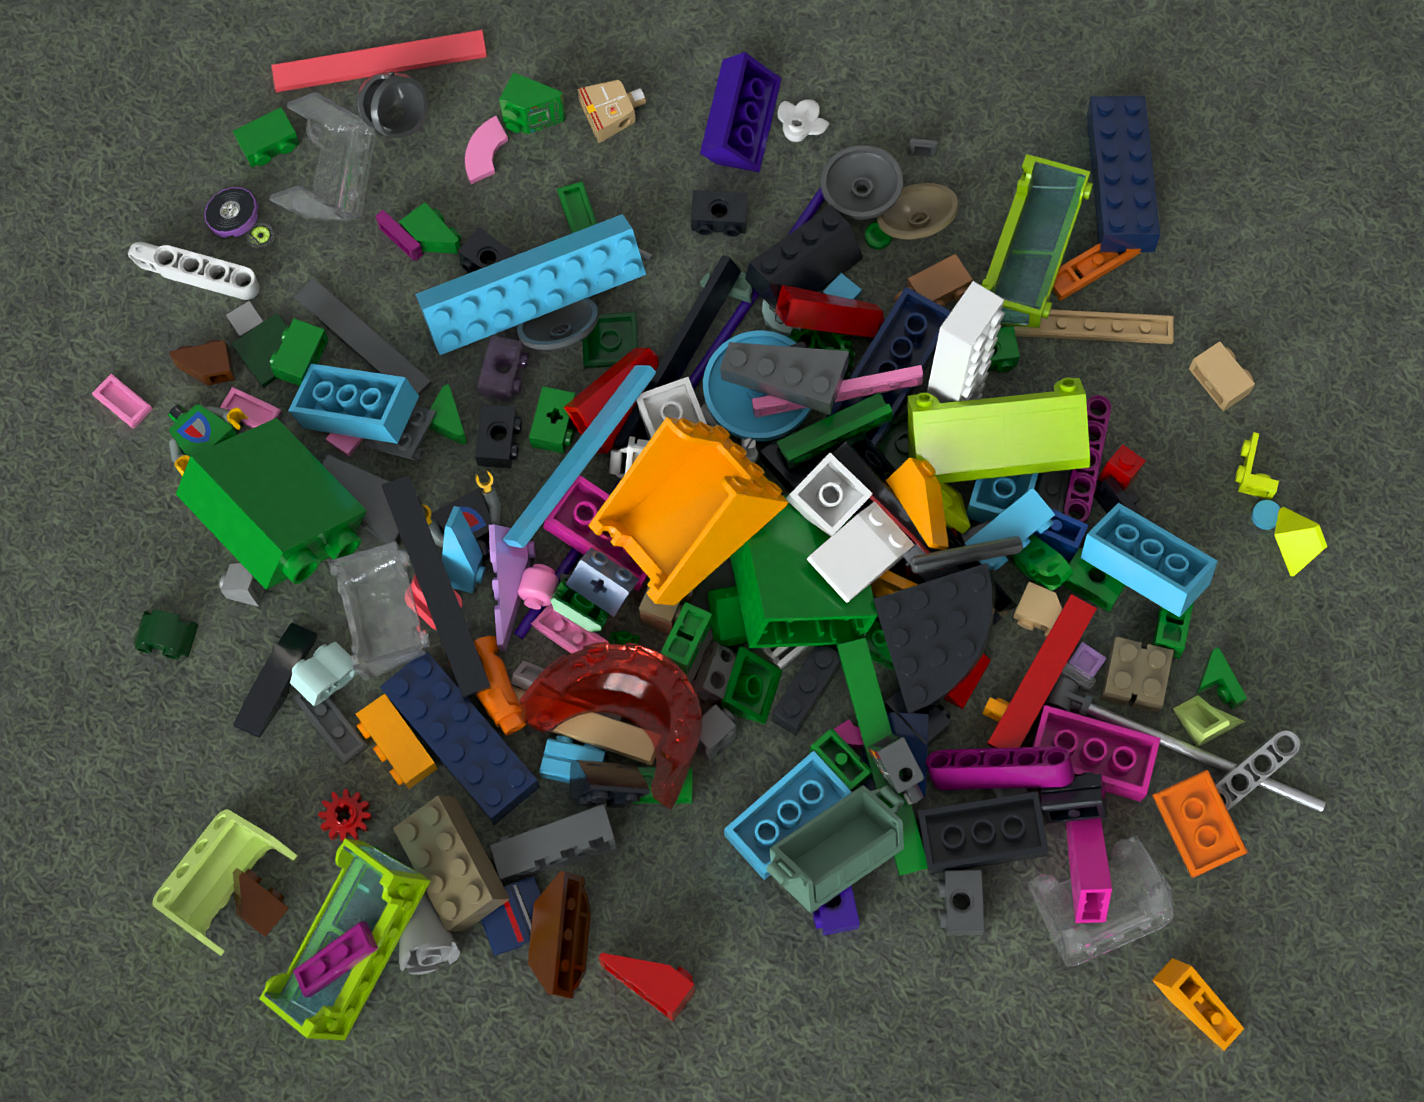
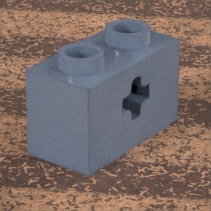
(602, 581)

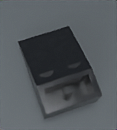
(606, 782)

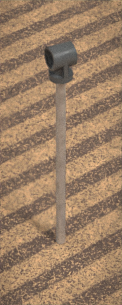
(1066, 697)

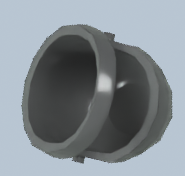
(390, 89)

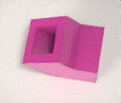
(850, 734)

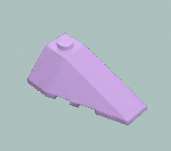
(509, 566)

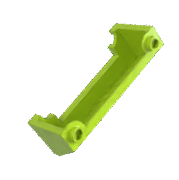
(1001, 433)

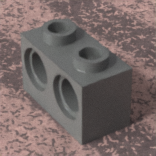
(716, 732)

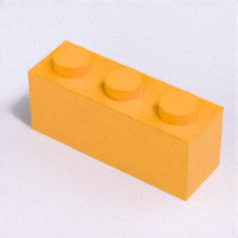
(395, 742)

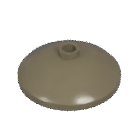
(920, 212)

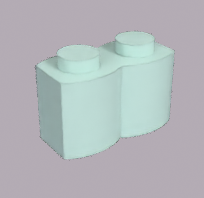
(323, 673)

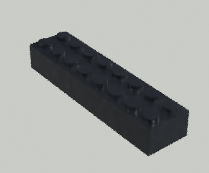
(873, 470)

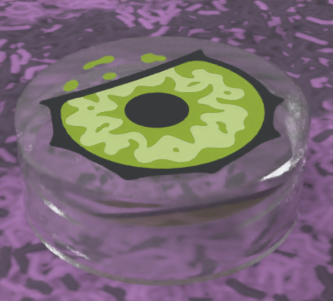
(261, 237)

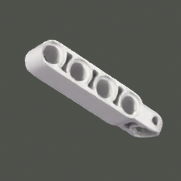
(203, 277)

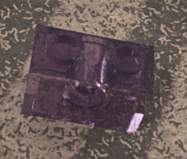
(500, 354)

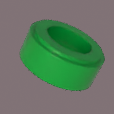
(876, 237)

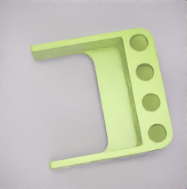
(205, 874)

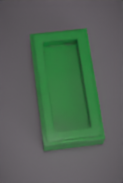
(576, 206)

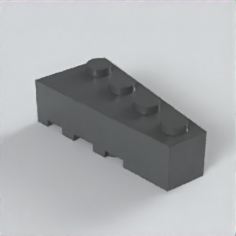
(789, 373)

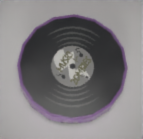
(231, 212)

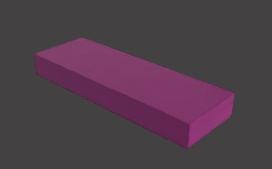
(335, 959)

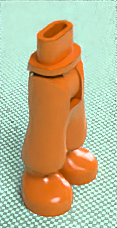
(501, 699)

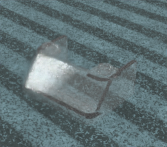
(342, 163)

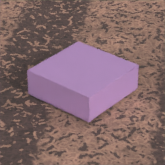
(1087, 659)

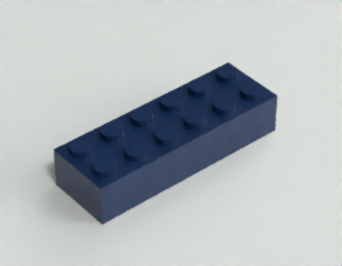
(1122, 174)
(902, 342)
(460, 737)

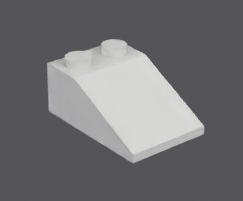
(670, 400)
(860, 552)

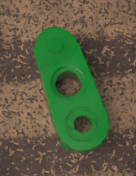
(1042, 564)

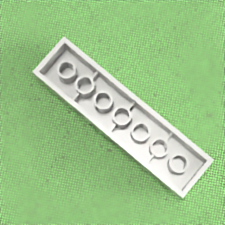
(966, 346)

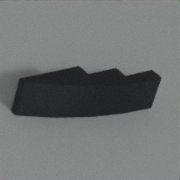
(274, 680)

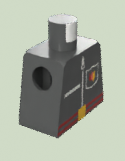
(890, 757)

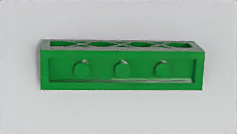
(835, 430)

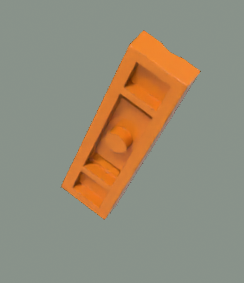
(1090, 266)

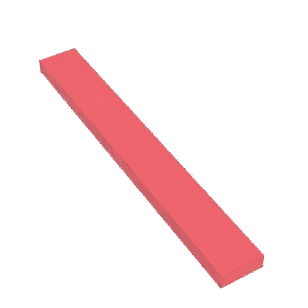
(378, 60)

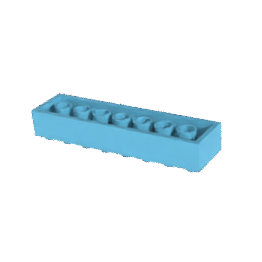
(531, 284)

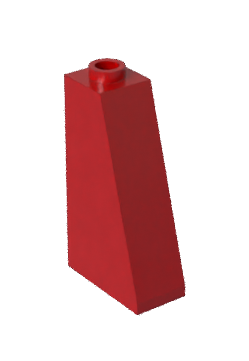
(828, 312)
(592, 399)

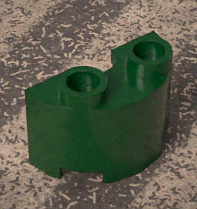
(165, 632)

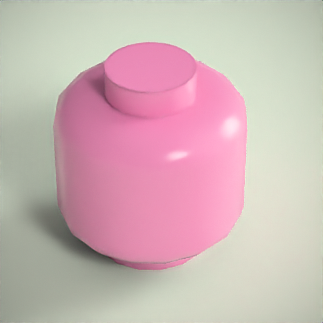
(538, 586)

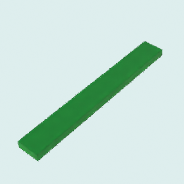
(873, 727)

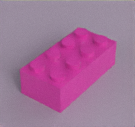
(571, 520)
(1117, 753)

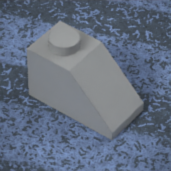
(241, 586)

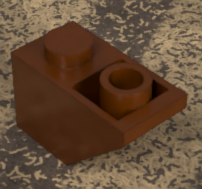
(206, 362)
(255, 904)

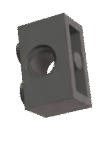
(966, 885)

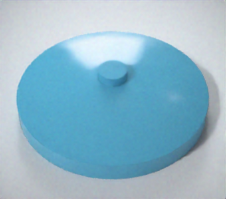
(732, 404)

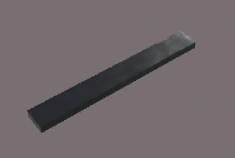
(685, 341)
(436, 587)

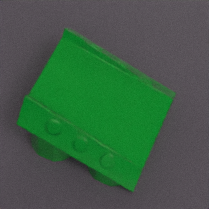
(578, 608)
(726, 617)

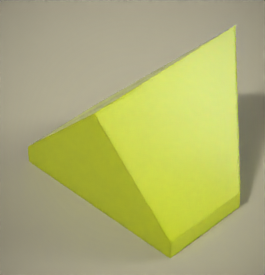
(1298, 539)

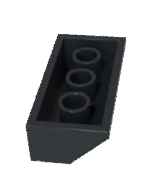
(806, 257)

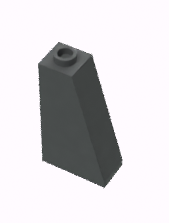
(369, 493)

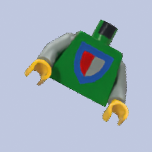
(199, 430)

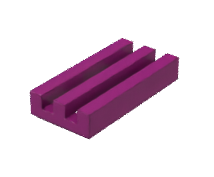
(399, 235)

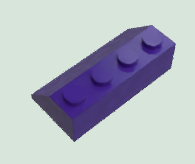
(741, 113)

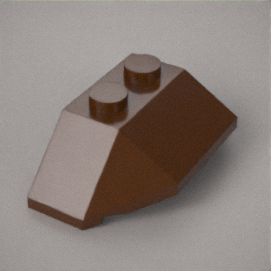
(560, 935)

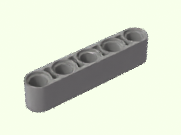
(1251, 775)

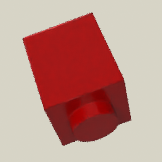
(1123, 467)

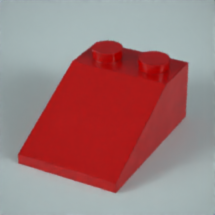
(654, 982)

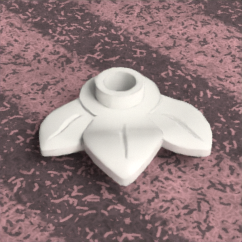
(801, 120)

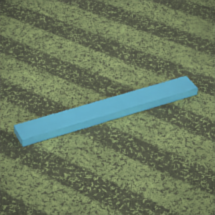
(579, 456)

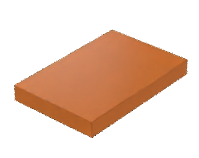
(1199, 823)

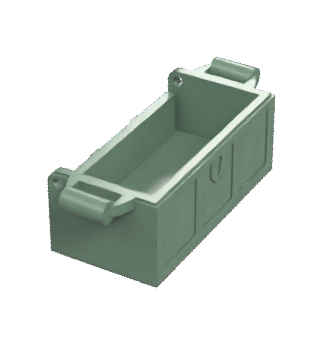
(838, 846)

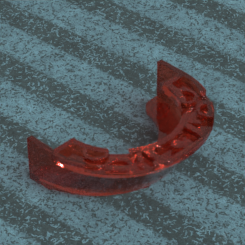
(627, 683)

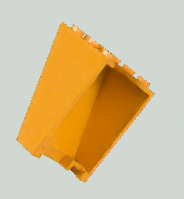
(687, 506)

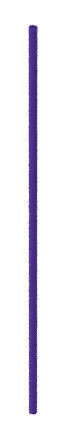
(695, 378)

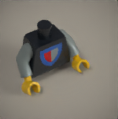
(479, 511)

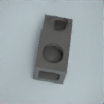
(714, 672)

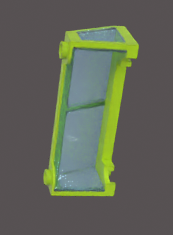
(1036, 239)
(366, 890)

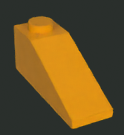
(922, 500)
(1198, 1002)

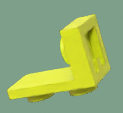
(1258, 484)

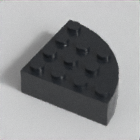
(938, 632)

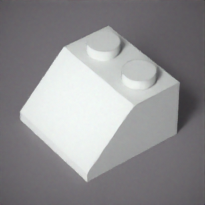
(829, 495)

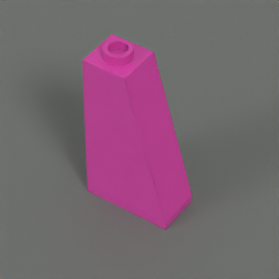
(1088, 870)

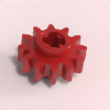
(343, 804)

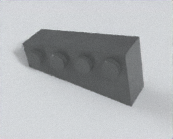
(553, 845)

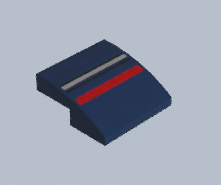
(511, 923)

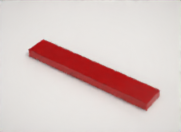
(1042, 674)

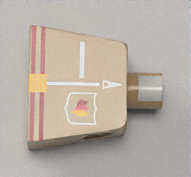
(609, 107)

